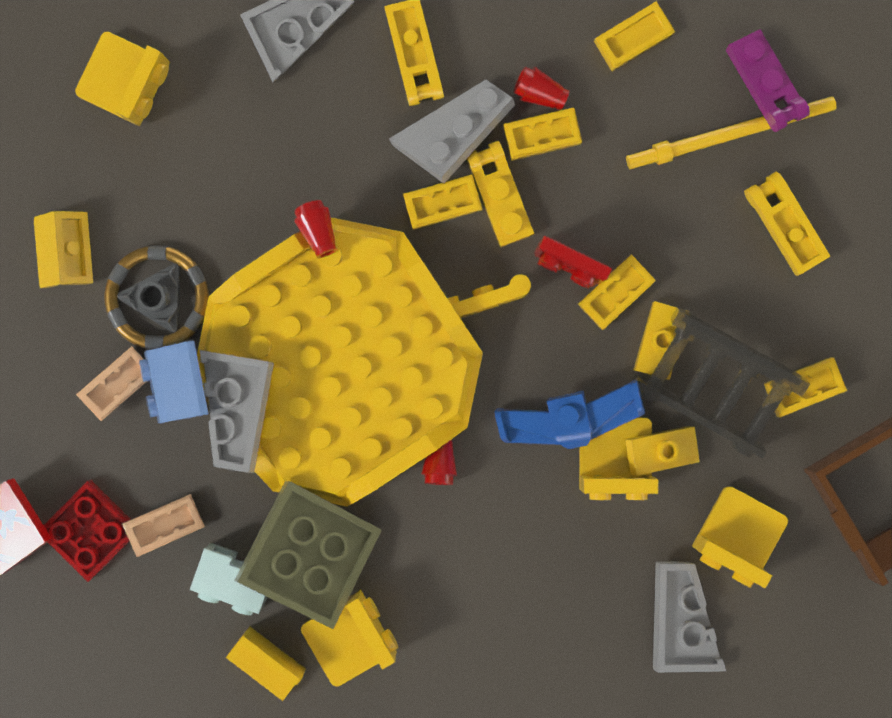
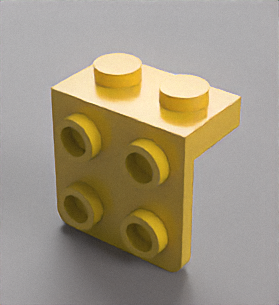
(123, 77)
(606, 465)
(740, 536)
(354, 643)

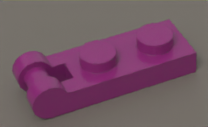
(767, 80)

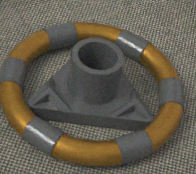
(156, 297)

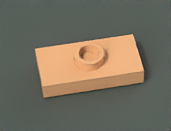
(113, 385)
(163, 525)

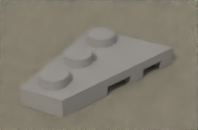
(289, 28)
(454, 130)
(237, 406)
(681, 623)

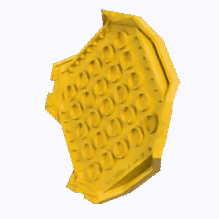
(362, 356)

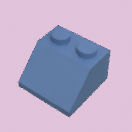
(174, 382)

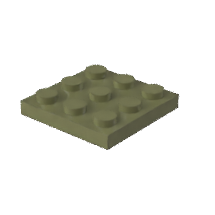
(308, 554)

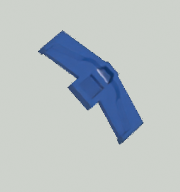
(571, 419)

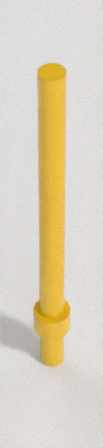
(664, 151)

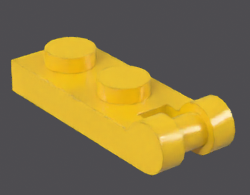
(413, 50)
(500, 196)
(787, 224)
(487, 298)

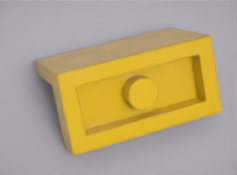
(63, 249)
(266, 663)

